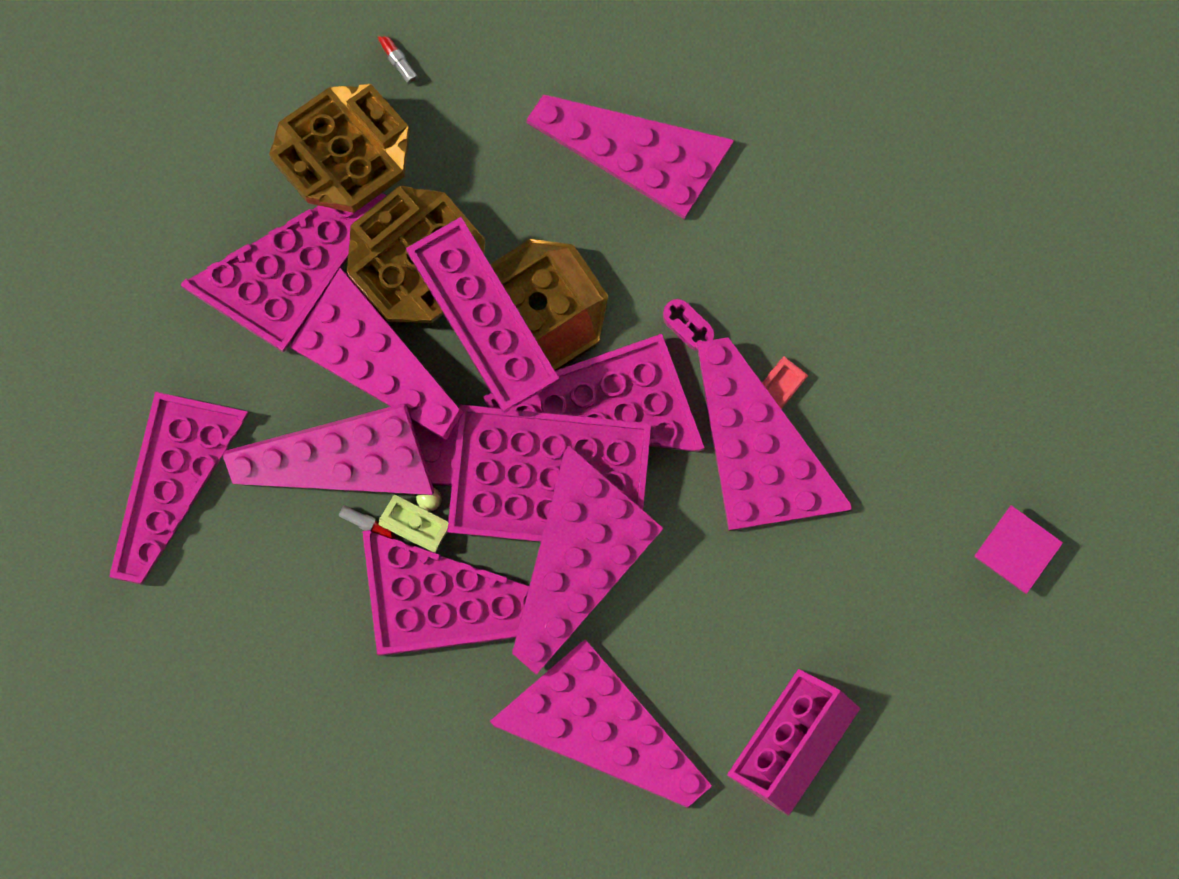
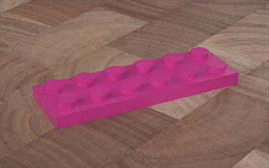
(482, 314)

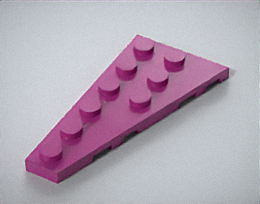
(362, 349)
(355, 454)

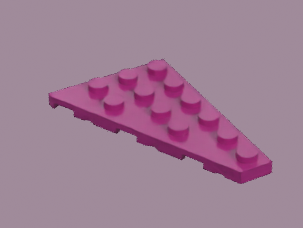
(281, 276)
(624, 385)
(759, 454)
(583, 552)
(435, 601)
(596, 720)

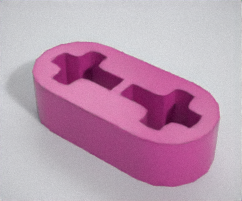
(693, 320)

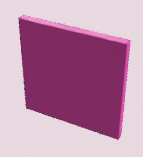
(1018, 549)

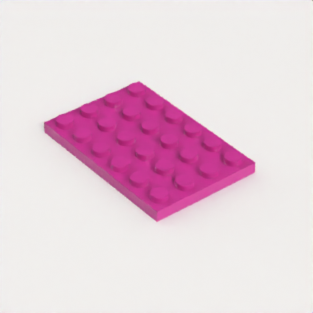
(513, 459)

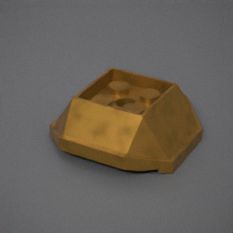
(339, 121)
(379, 253)
(573, 297)

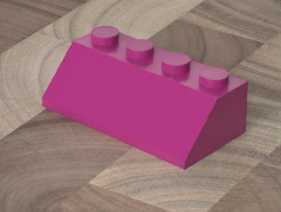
(794, 741)

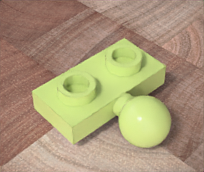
(416, 522)

